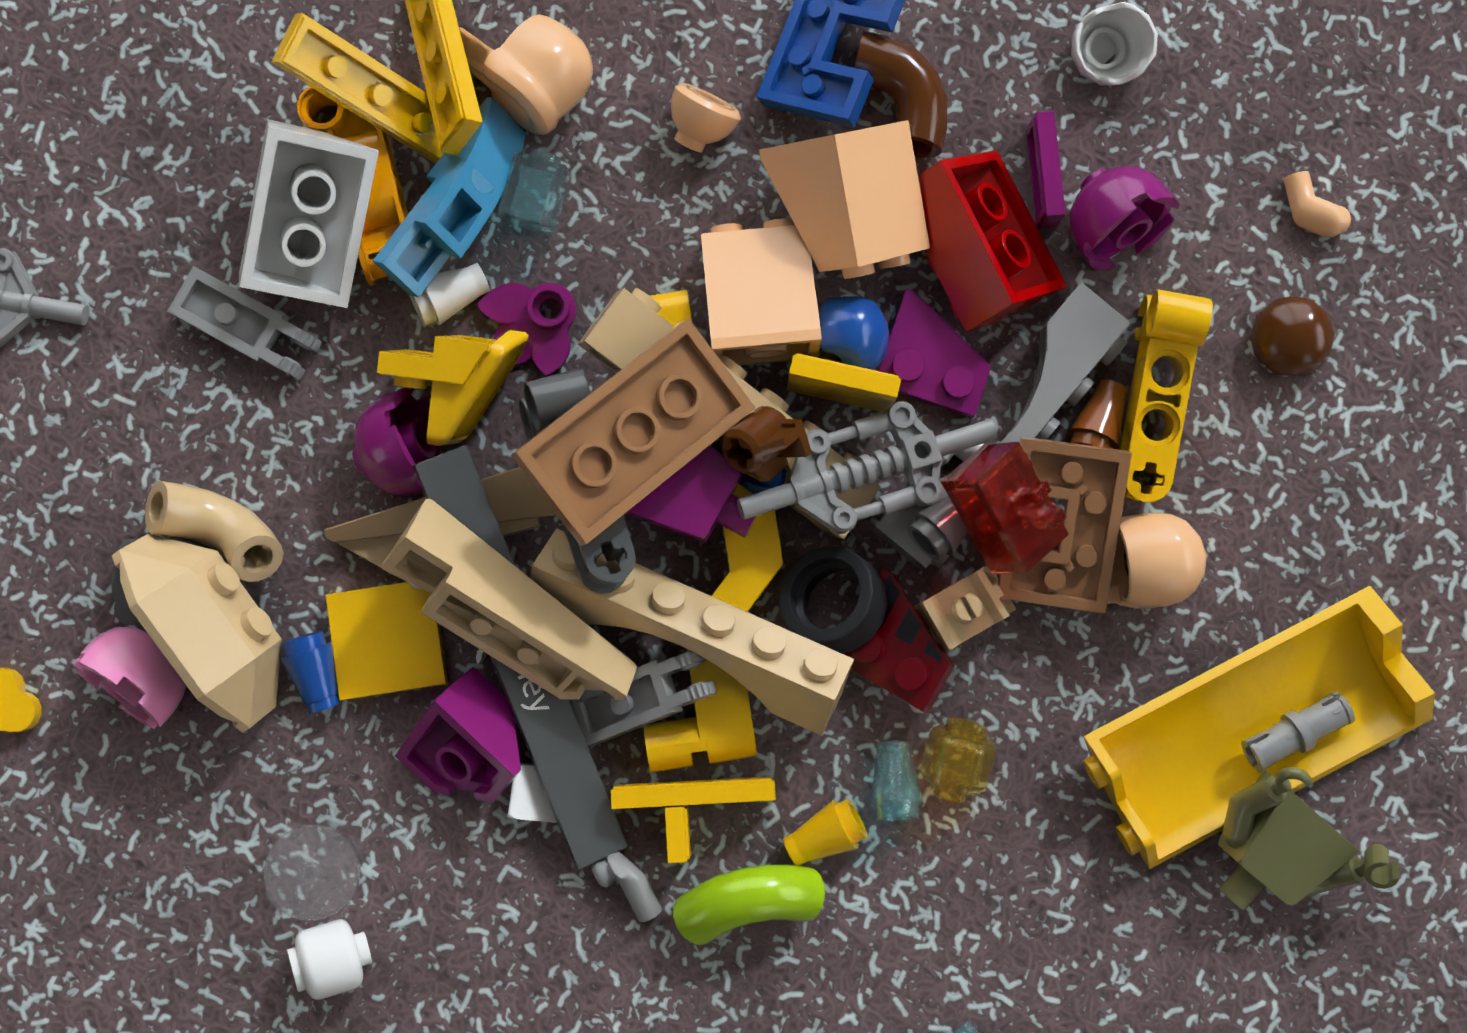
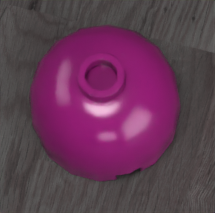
(1126, 206)
(392, 440)

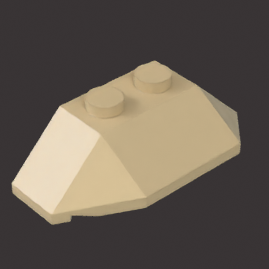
(204, 625)

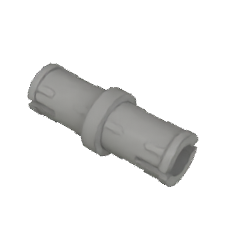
(1298, 731)

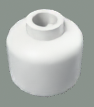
(329, 959)

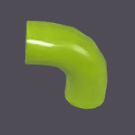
(748, 898)

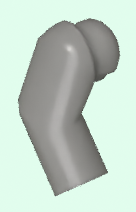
(632, 881)

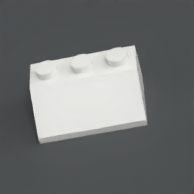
(307, 214)

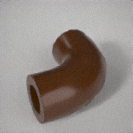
(911, 85)

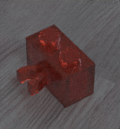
(1006, 507)

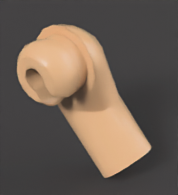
(1313, 212)

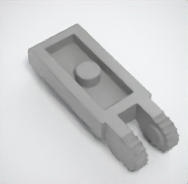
(238, 320)
(648, 700)

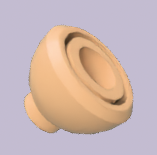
(701, 117)

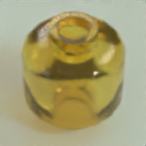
(958, 759)

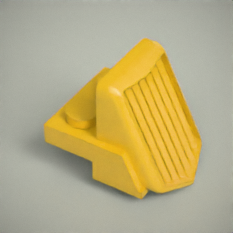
(462, 375)

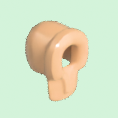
(534, 73)
(1162, 560)

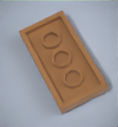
(633, 432)

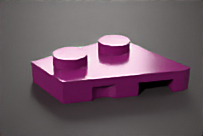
(933, 359)

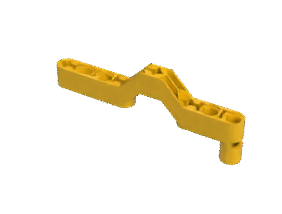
(722, 720)

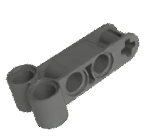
(543, 404)

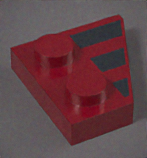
(903, 652)

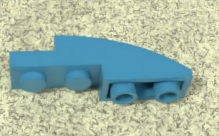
(455, 204)

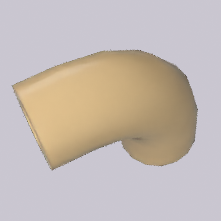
(217, 524)

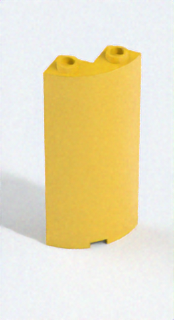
(1182, 753)

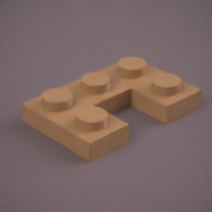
(1094, 491)

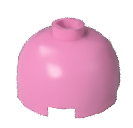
(133, 673)

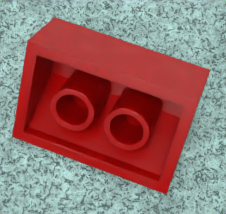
(984, 240)

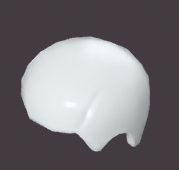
(1111, 31)

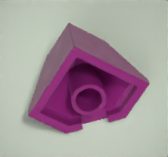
(465, 741)

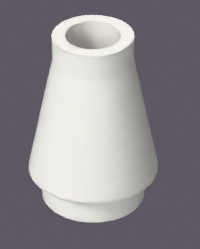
(450, 293)

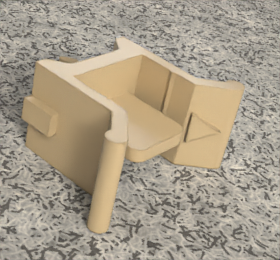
(965, 608)

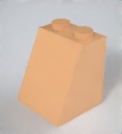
(853, 197)
(760, 293)

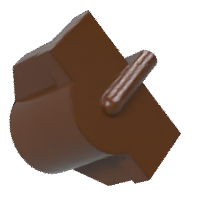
(764, 442)

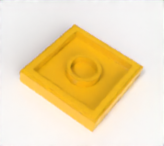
(842, 383)
(384, 641)

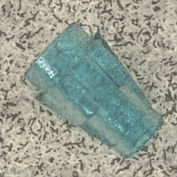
(895, 783)

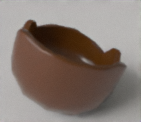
(1292, 336)

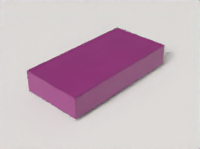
(1045, 170)

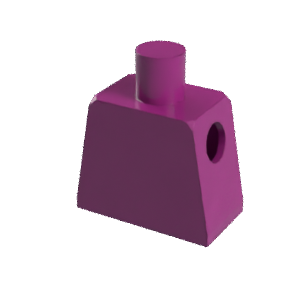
(696, 499)

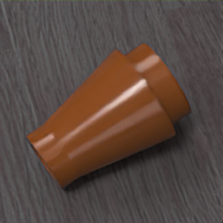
(1101, 417)

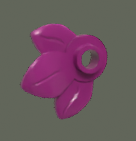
(519, 309)

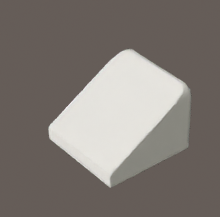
(529, 798)

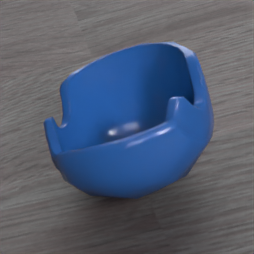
(854, 331)

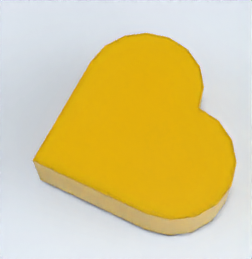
(18, 708)

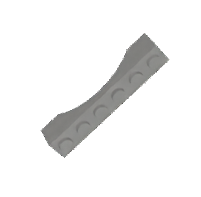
(1069, 348)

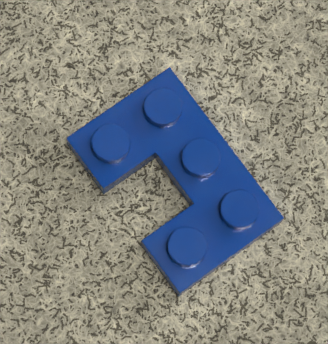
(801, 68)

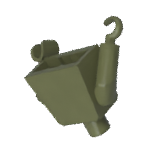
(1291, 846)

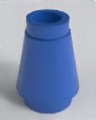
(312, 670)

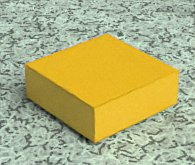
(677, 833)

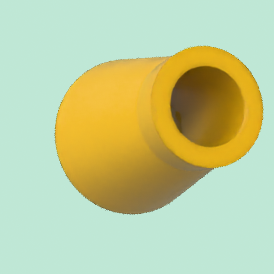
(827, 833)

